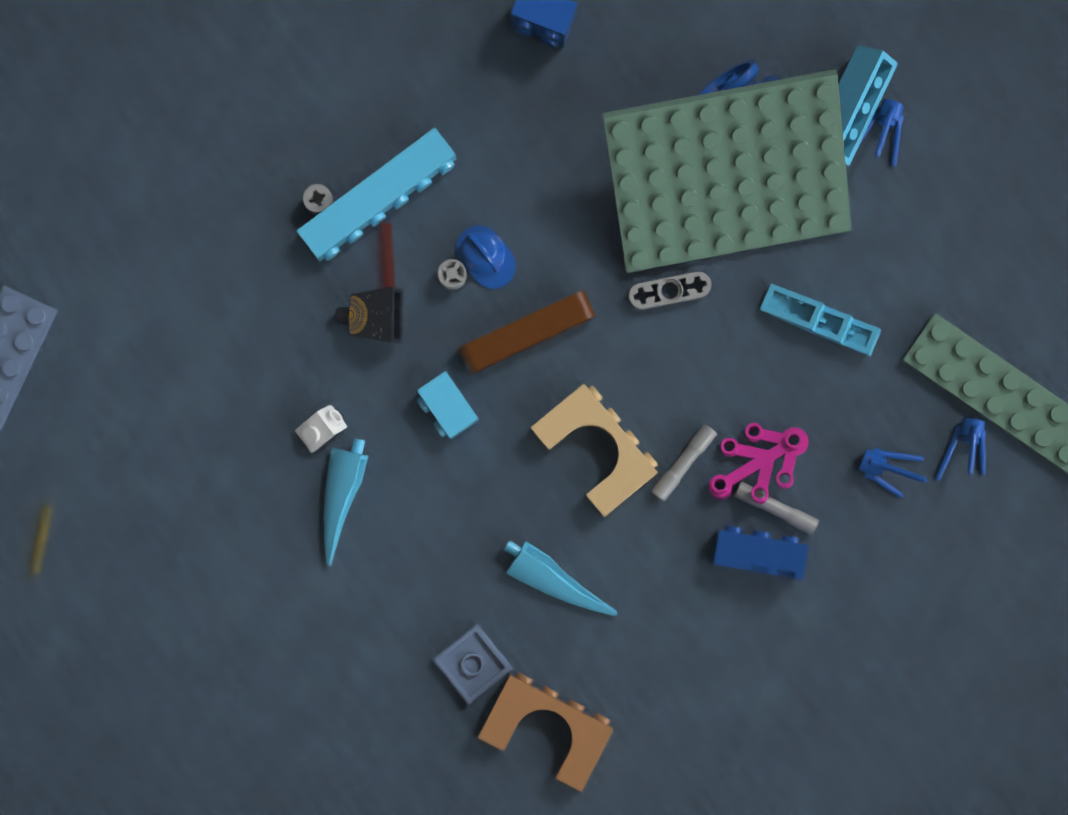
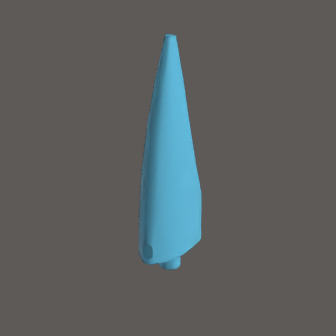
(342, 483)
(544, 574)

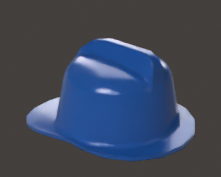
(486, 257)

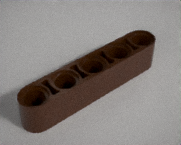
(526, 332)

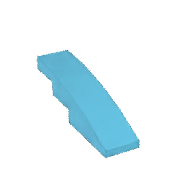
(820, 319)

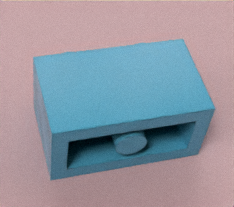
(447, 406)

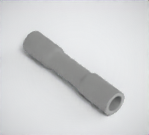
(695, 448)
(792, 516)

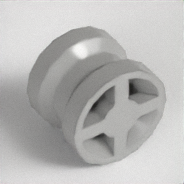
(319, 203)
(450, 267)

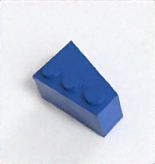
(760, 553)

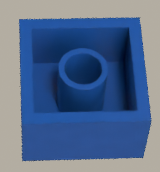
(544, 19)

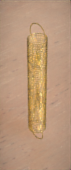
(39, 536)

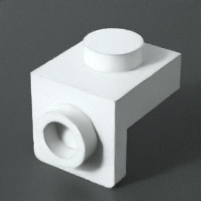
(321, 428)

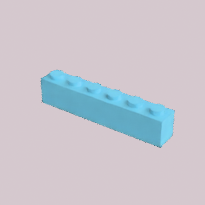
(377, 194)

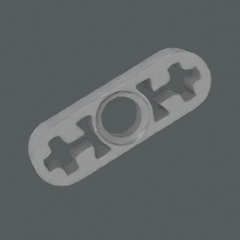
(689, 279)

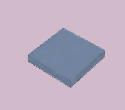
(472, 664)

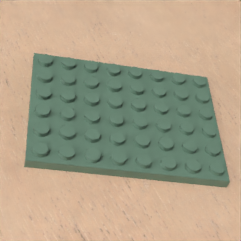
(728, 170)

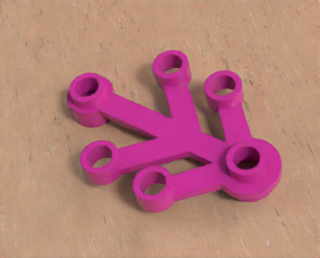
(762, 460)

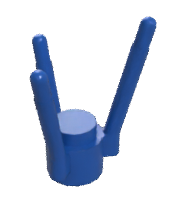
(889, 116)
(972, 433)
(874, 463)

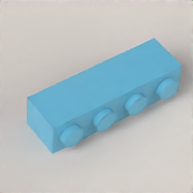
(861, 93)

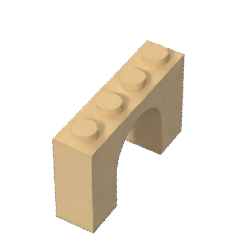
(582, 410)

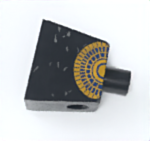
(374, 314)

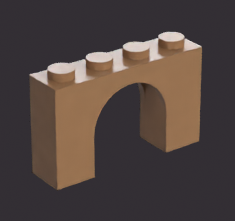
(588, 732)

